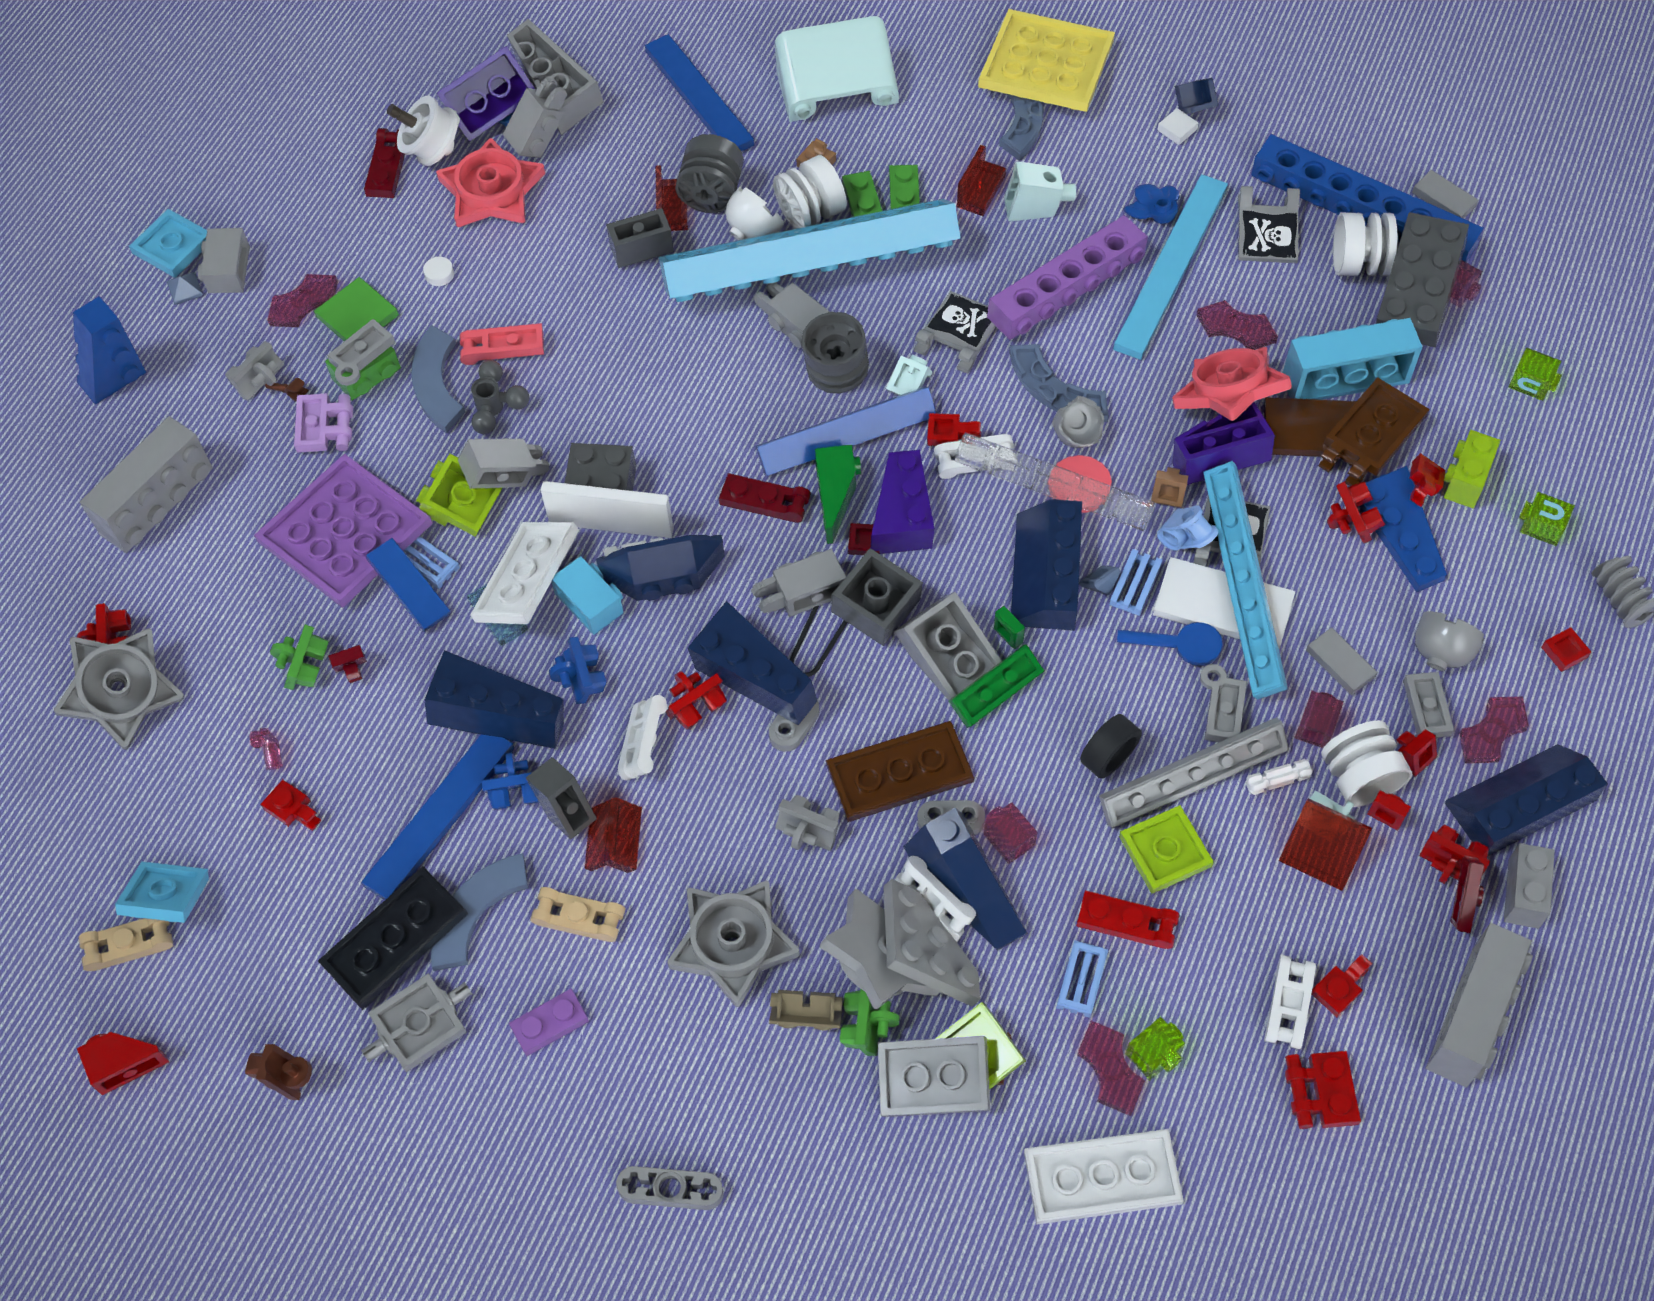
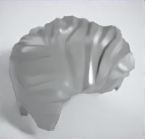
(1079, 423)

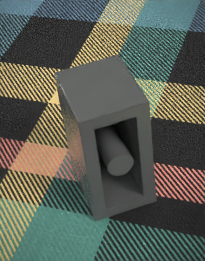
(640, 238)
(561, 798)

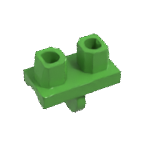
(300, 672)
(870, 1023)

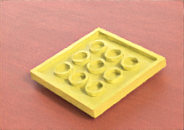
(1046, 60)

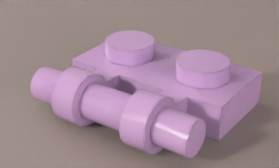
(312, 422)

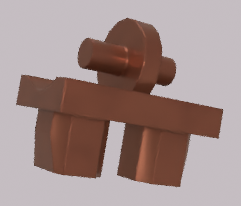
(279, 1071)

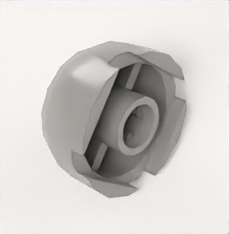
(1447, 642)

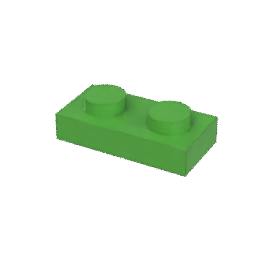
(903, 185)
(861, 193)

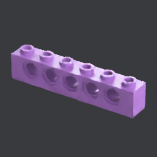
(1067, 277)

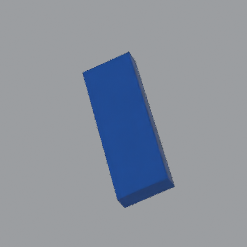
(408, 584)

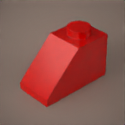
(117, 1060)

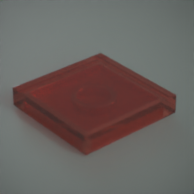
(1325, 844)

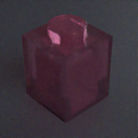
(1465, 284)
(1319, 719)
(1009, 832)

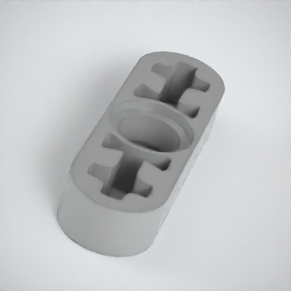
(642, 1196)

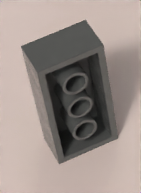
(1424, 274)

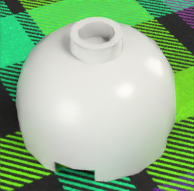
(750, 216)

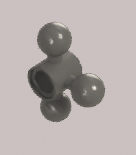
(487, 407)

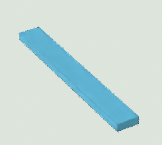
(1170, 267)
(1245, 581)

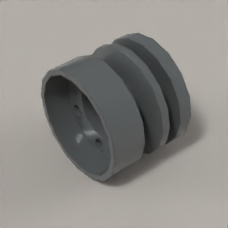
(709, 173)
(835, 352)

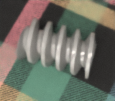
(1625, 590)

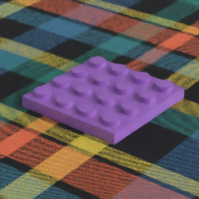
(337, 524)

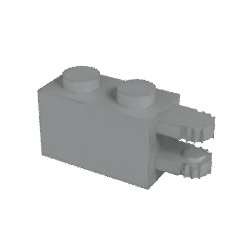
(536, 118)
(789, 310)
(501, 462)
(801, 584)

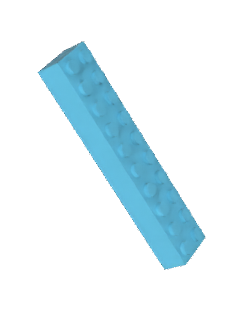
(809, 248)

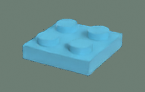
(170, 243)
(162, 892)

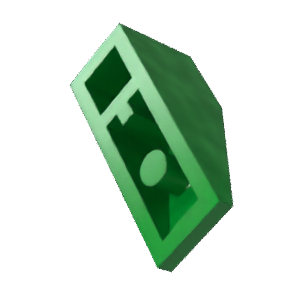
(837, 482)

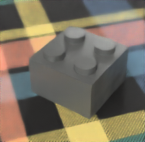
(601, 466)
(876, 596)

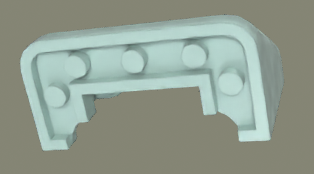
(834, 63)

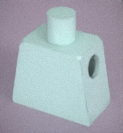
(1036, 192)

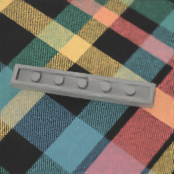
(1194, 772)

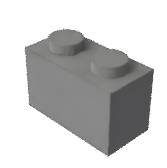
(224, 260)
(1529, 885)

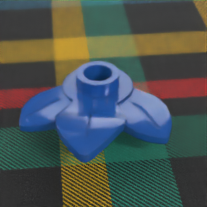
(1154, 203)

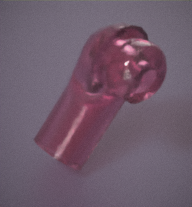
(270, 745)

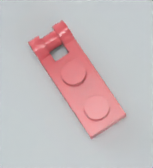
(501, 343)

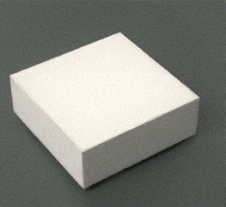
(1178, 126)

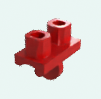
(1365, 522)
(107, 625)
(708, 691)
(1448, 855)

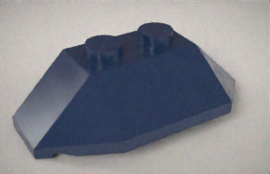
(663, 566)

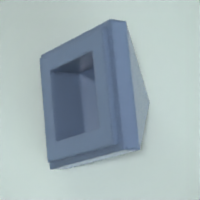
(184, 288)
(1101, 579)

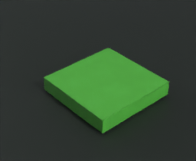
(354, 308)

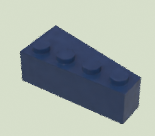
(752, 665)
(491, 704)

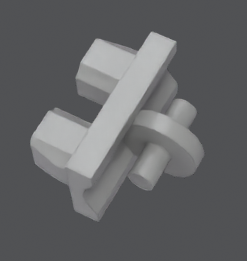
(255, 371)
(807, 826)

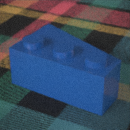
(104, 351)

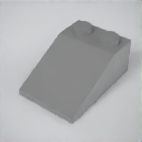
(948, 645)

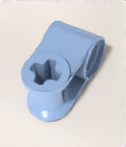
(1186, 529)

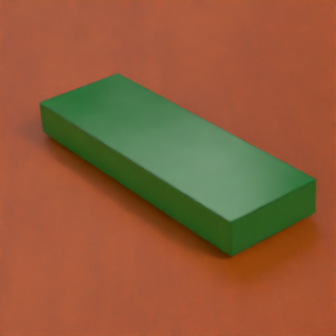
(996, 686)

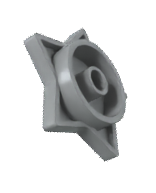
(101, 665)
(863, 954)
(738, 962)

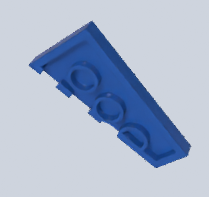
(1405, 529)

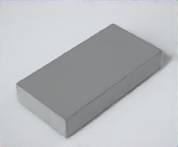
(1444, 194)
(1341, 661)

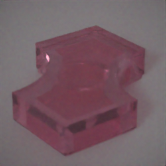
(292, 307)
(1248, 329)
(1484, 740)
(1117, 1082)

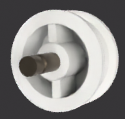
(426, 130)

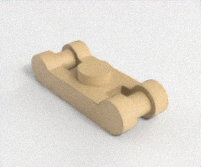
(577, 915)
(124, 943)

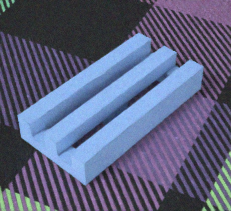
(1143, 561)
(443, 574)
(1075, 1005)

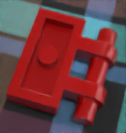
(1333, 1090)

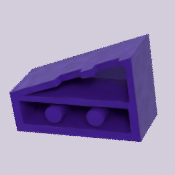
(1219, 441)
(903, 509)

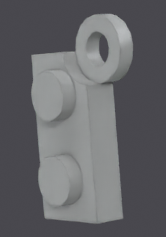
(359, 351)
(1225, 704)

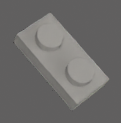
(1428, 704)

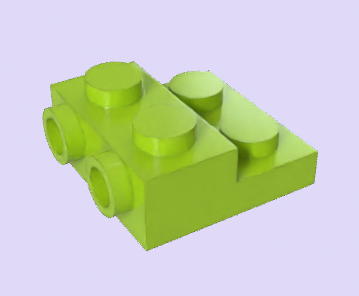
(453, 501)

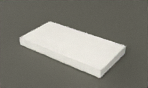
(608, 509)
(524, 573)
(1202, 595)
(1103, 1176)

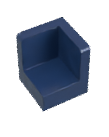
(1196, 95)

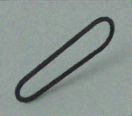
(828, 649)

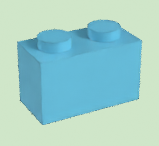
(588, 595)

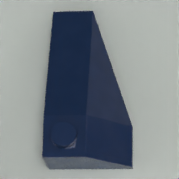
(964, 869)

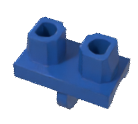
(573, 671)
(499, 788)

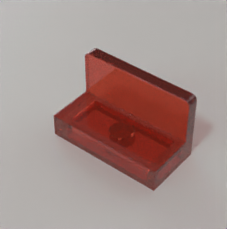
(979, 183)
(667, 199)
(614, 836)

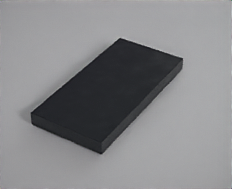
(392, 937)

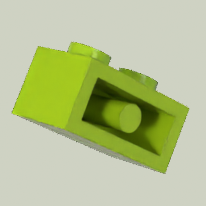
(1472, 468)

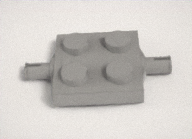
(417, 1022)

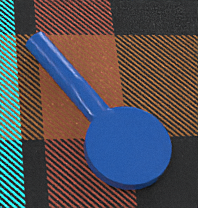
(1196, 643)

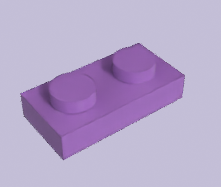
(548, 1022)

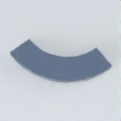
(1025, 127)
(428, 379)
(1043, 385)
(475, 896)

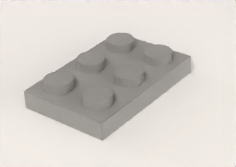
(934, 1076)

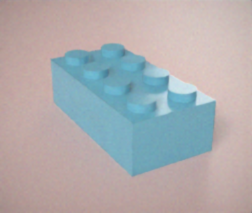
(1352, 359)

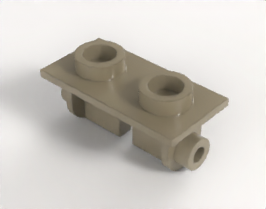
(790, 1011)

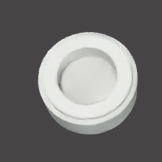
(438, 271)

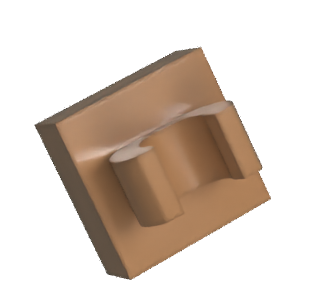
(816, 148)
(1169, 487)

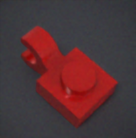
(948, 428)
(1427, 478)
(288, 804)
(1339, 988)

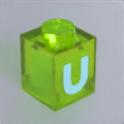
(1536, 374)
(1545, 518)

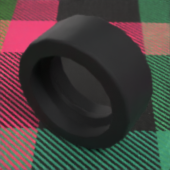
(1110, 746)

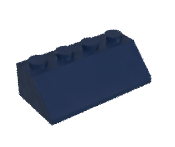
(1047, 565)
(1527, 797)

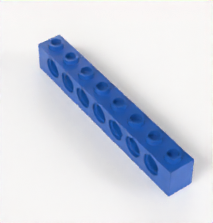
(1344, 189)

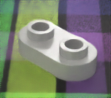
(792, 740)
(942, 807)

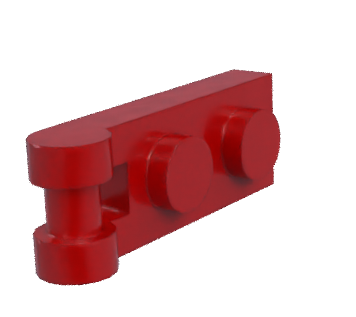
(1127, 920)

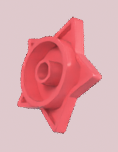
(490, 184)
(1231, 382)

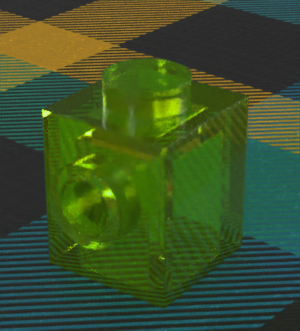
(1156, 1048)

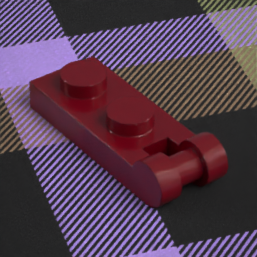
(384, 166)
(764, 498)

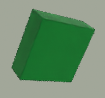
(1009, 627)

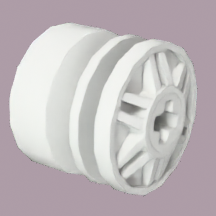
(810, 192)
(1372, 244)
(1366, 762)

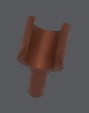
(292, 390)

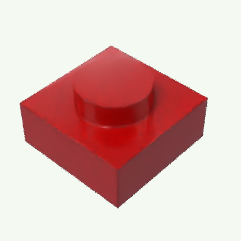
(1566, 649)
(1389, 809)

